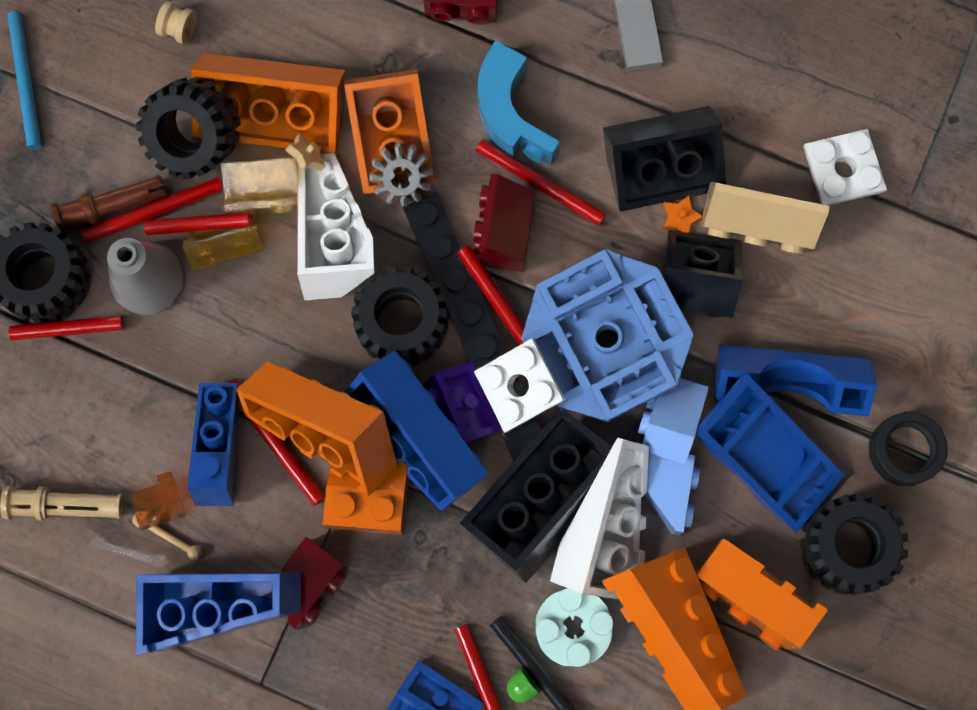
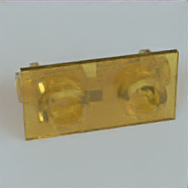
(209, 248)

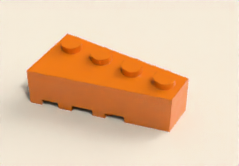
(321, 423)
(679, 630)

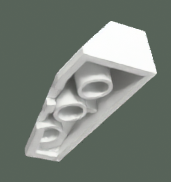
(332, 235)
(607, 524)

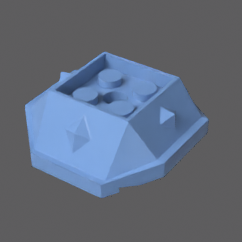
(614, 296)

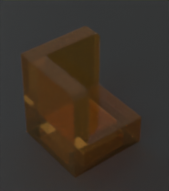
(158, 503)

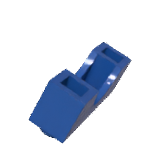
(837, 382)

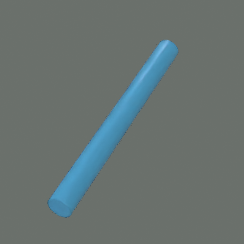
(24, 80)

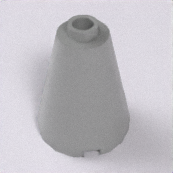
(144, 275)

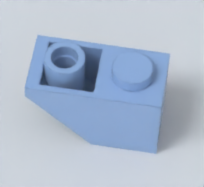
(670, 489)

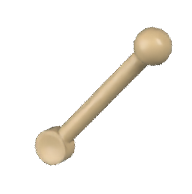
(194, 552)

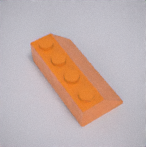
(277, 99)

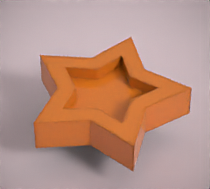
(680, 215)

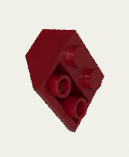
(506, 224)

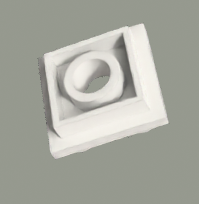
(856, 151)
(498, 380)

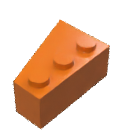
(758, 597)

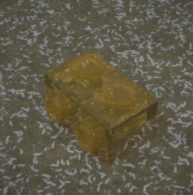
(260, 184)

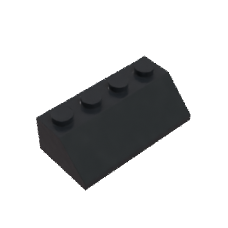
(538, 495)

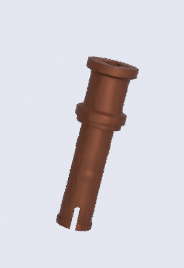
(91, 209)

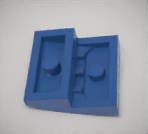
(431, 691)

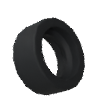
(933, 435)

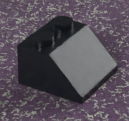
(703, 272)

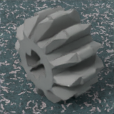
(414, 174)

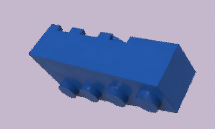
(419, 431)
(198, 606)

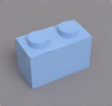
(674, 420)

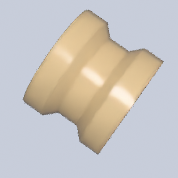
(176, 22)

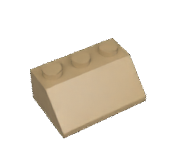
(763, 217)

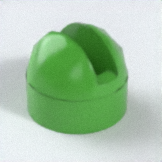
(522, 687)

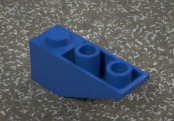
(214, 446)

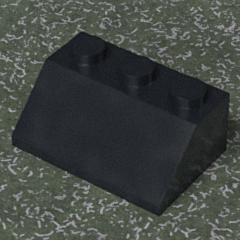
(665, 157)

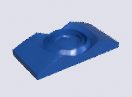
(768, 453)

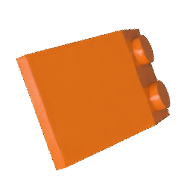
(386, 112)
(354, 511)

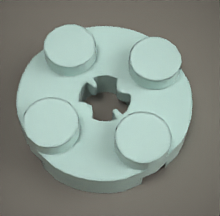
(551, 630)

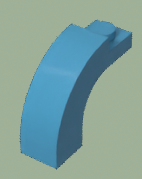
(497, 81)

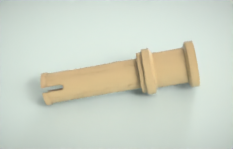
(43, 503)

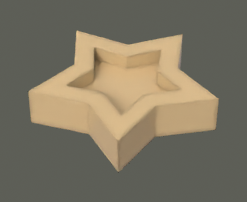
(306, 153)

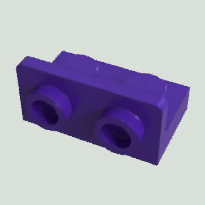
(464, 402)

